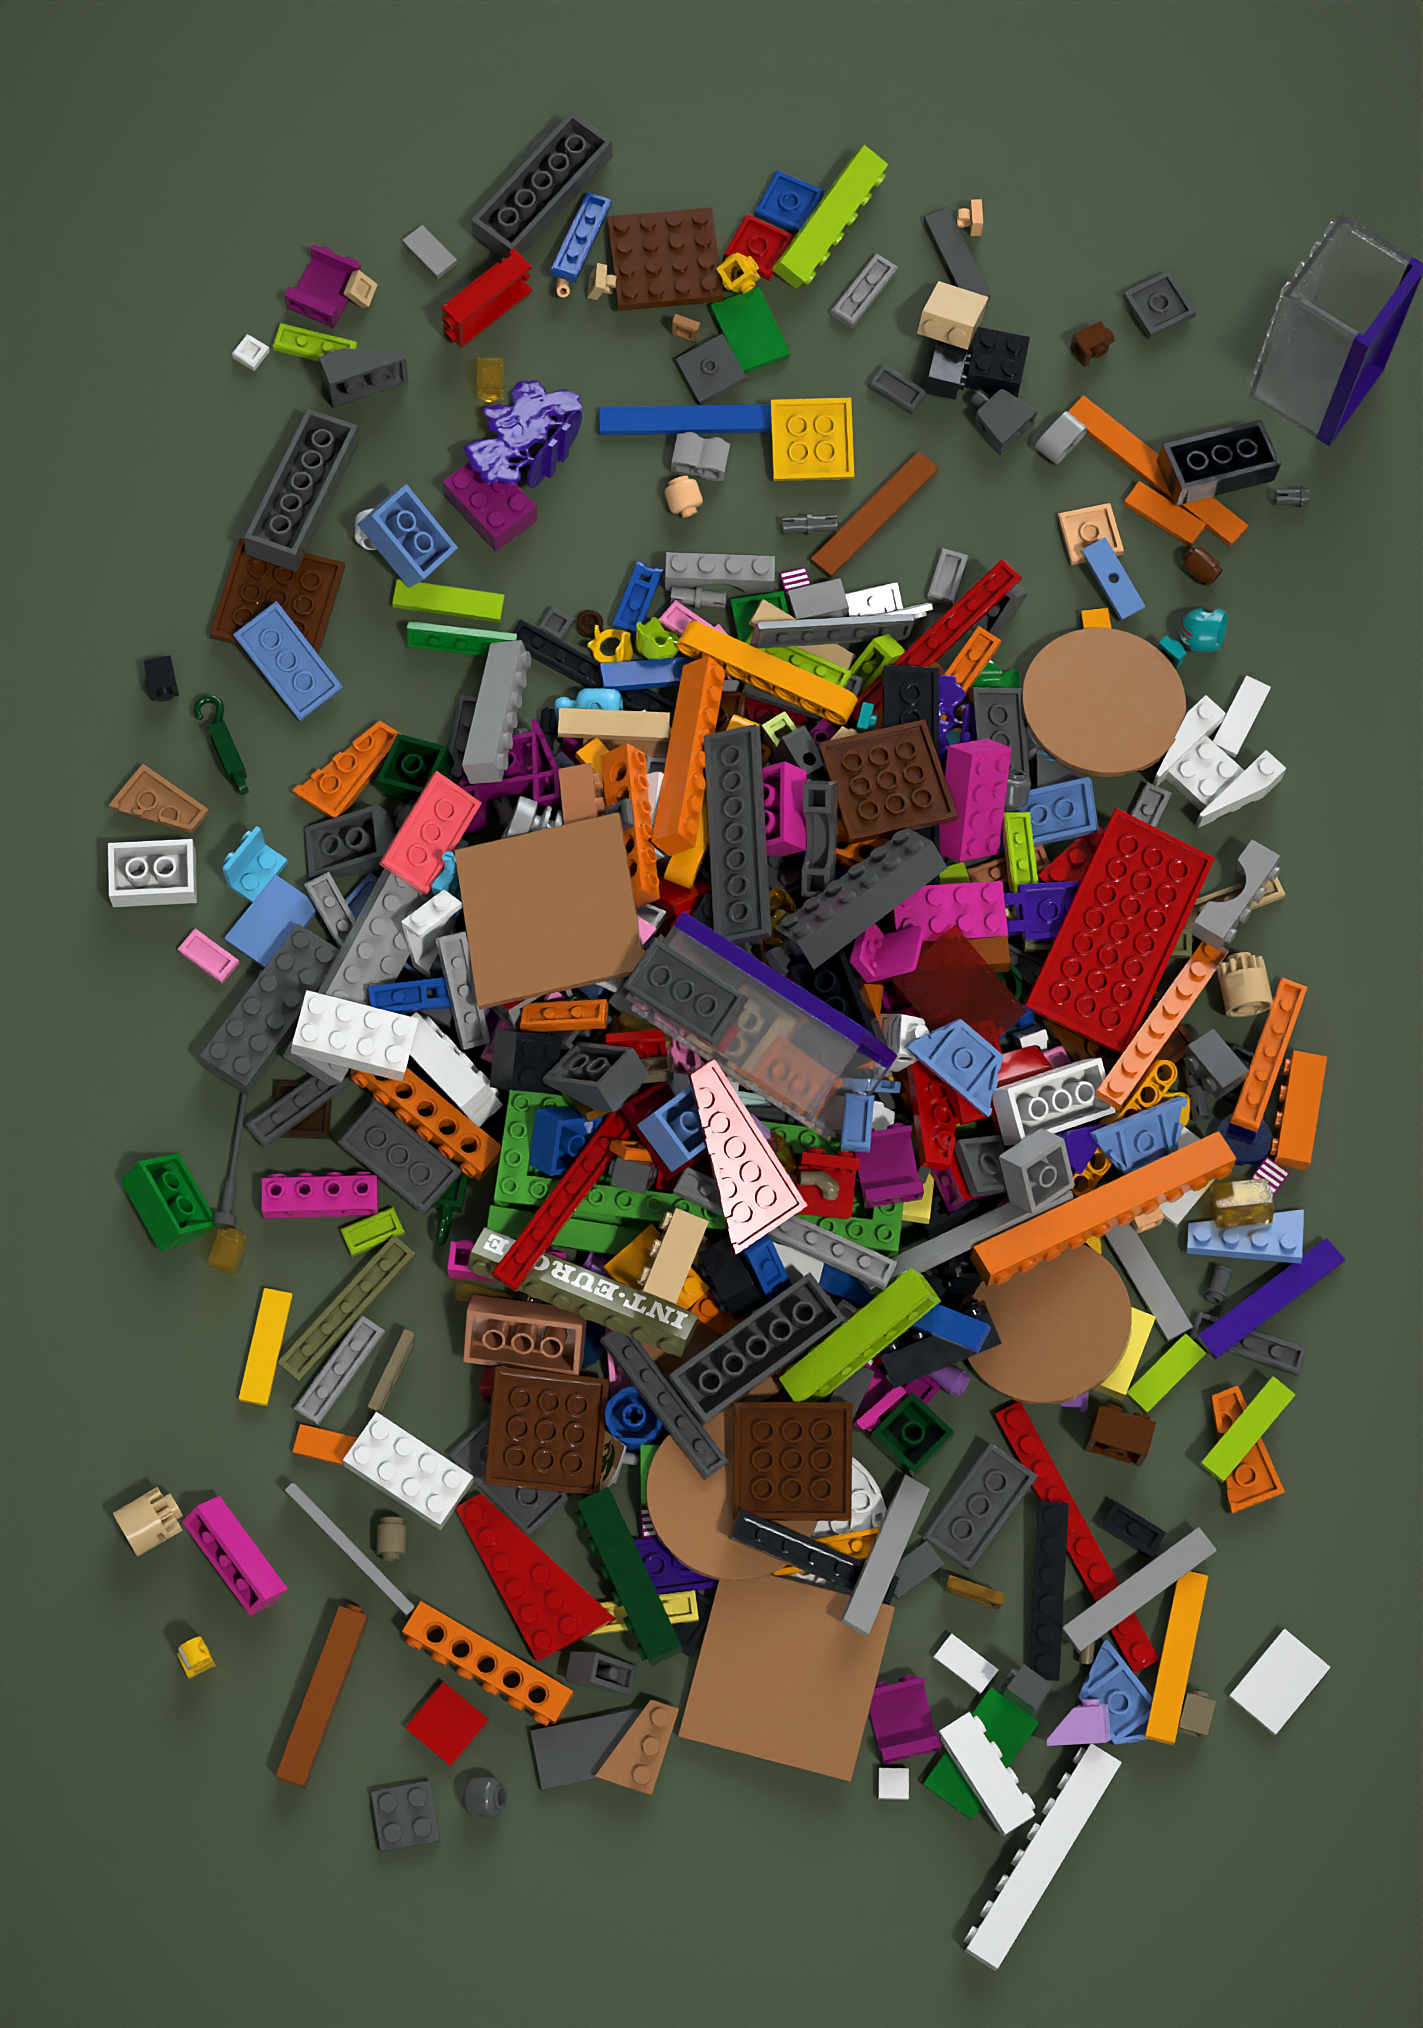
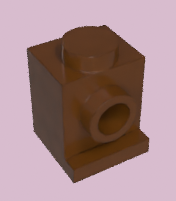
(1092, 342)

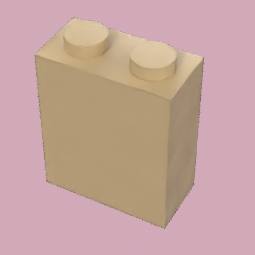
(952, 315)

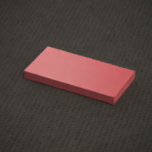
(429, 831)

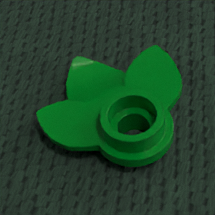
(994, 678)

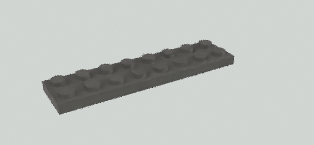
(737, 834)

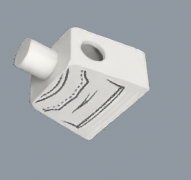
(898, 1031)

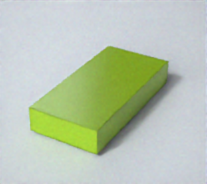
(372, 1231)

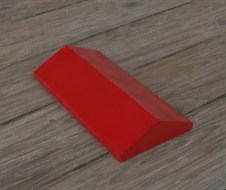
(1014, 1067)

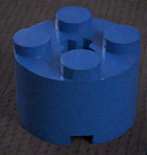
(618, 1420)

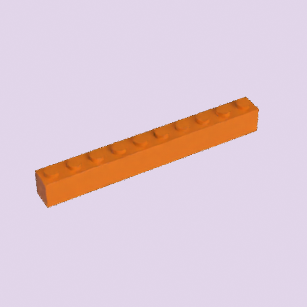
(1102, 1209)

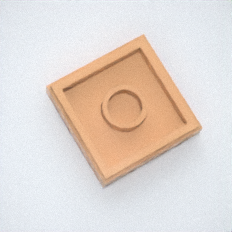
(1086, 527)

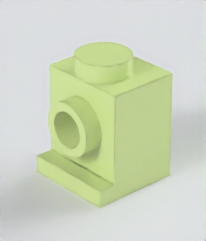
(777, 728)

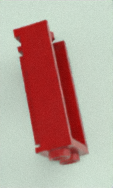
(486, 299)

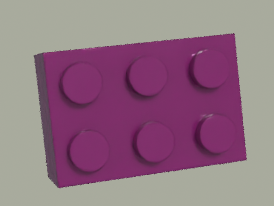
(493, 509)

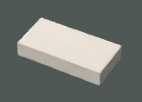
(965, 1663)

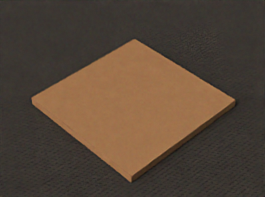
(549, 910)
(785, 1676)

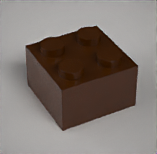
(1120, 1435)

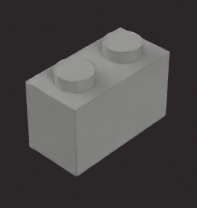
(818, 601)

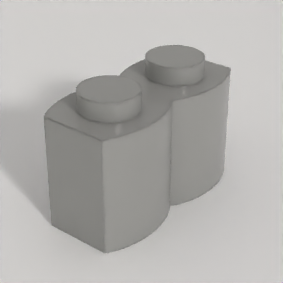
(700, 456)

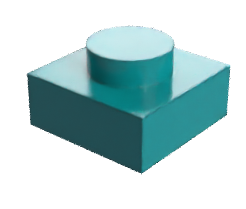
(1173, 651)
(866, 719)

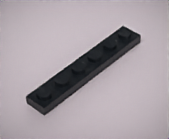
(800, 1552)
(1049, 1589)

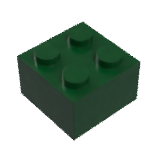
(411, 766)
(912, 1435)

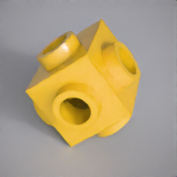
(731, 271)

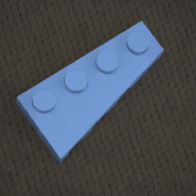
(1267, 1241)

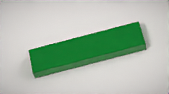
(453, 638)

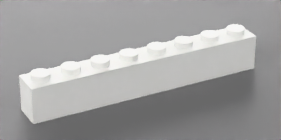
(1042, 1856)

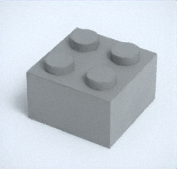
(1036, 1171)

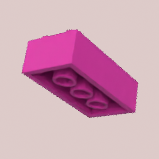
(978, 787)
(972, 907)

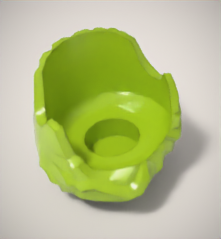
(654, 641)

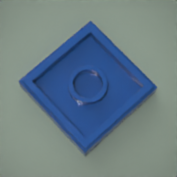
(788, 202)

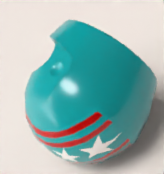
(1203, 631)

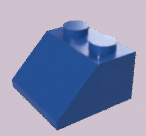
(559, 1139)

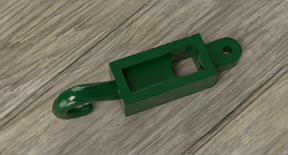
(223, 742)
(451, 1202)

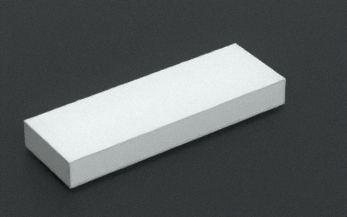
(1241, 716)

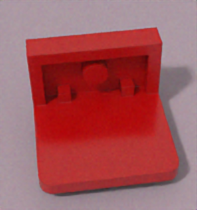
(842, 1169)

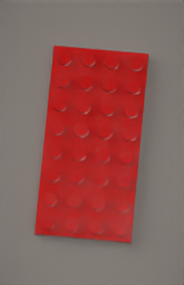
(1119, 932)

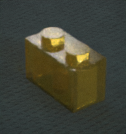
(1242, 1203)

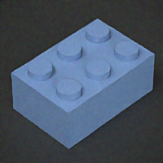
(407, 536)
(675, 1130)

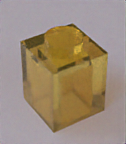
(490, 379)
(228, 1251)

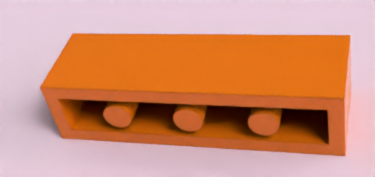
(1299, 1110)

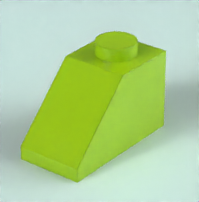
(880, 652)

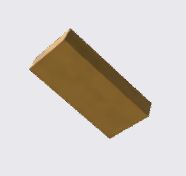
(974, 1592)

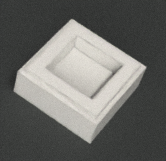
(250, 352)
(893, 1783)

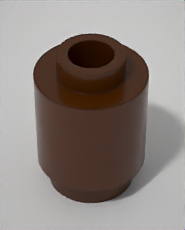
(1202, 565)

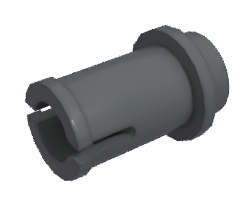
(1292, 496)
(1217, 1290)

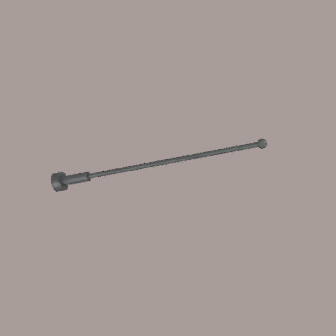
(225, 1217)

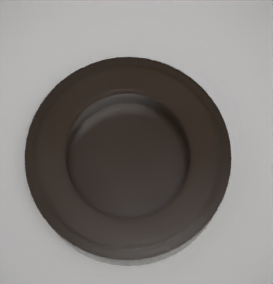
(586, 622)

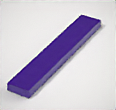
(1270, 1299)

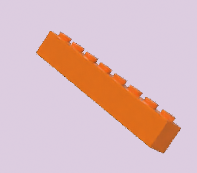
(685, 765)

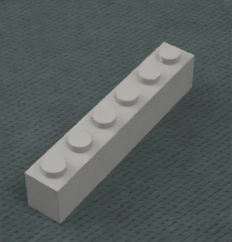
(496, 712)

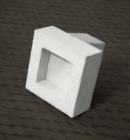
(1031, 1036)

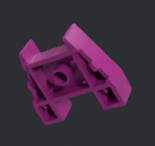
(529, 769)

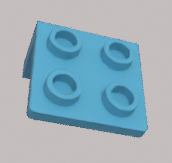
(252, 866)

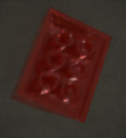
(959, 984)

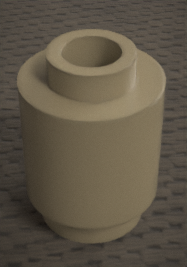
(391, 1538)

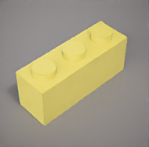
(1118, 1382)

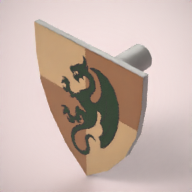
(612, 1460)

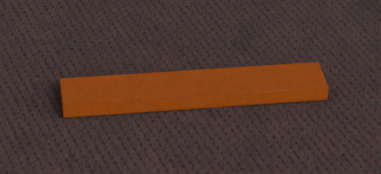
(874, 514)

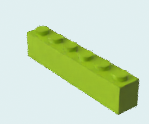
(830, 216)
(860, 1338)

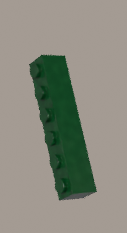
(629, 1576)

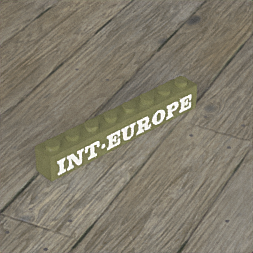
(592, 1296)

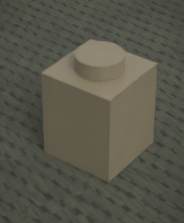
(1196, 1714)

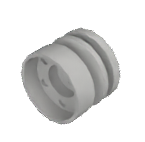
(526, 821)

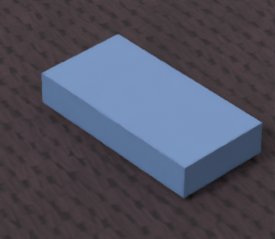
(857, 1122)

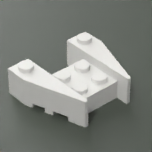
(1207, 773)

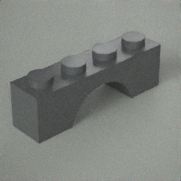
(821, 847)

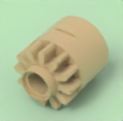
(1244, 985)
(149, 1520)

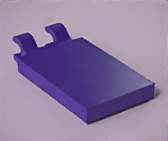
(1039, 909)

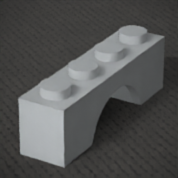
(747, 572)
(1219, 919)

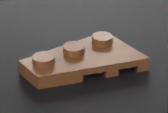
(158, 801)
(642, 1750)

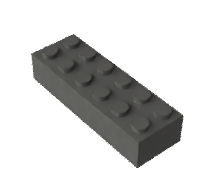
(542, 187)
(301, 490)
(860, 897)
(268, 1011)
(756, 1349)

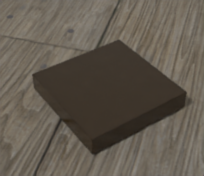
(315, 1125)

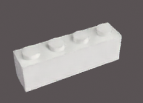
(986, 1774)

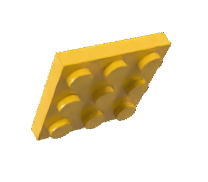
(812, 439)

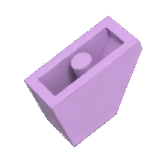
(1083, 1725)

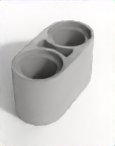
(1061, 437)

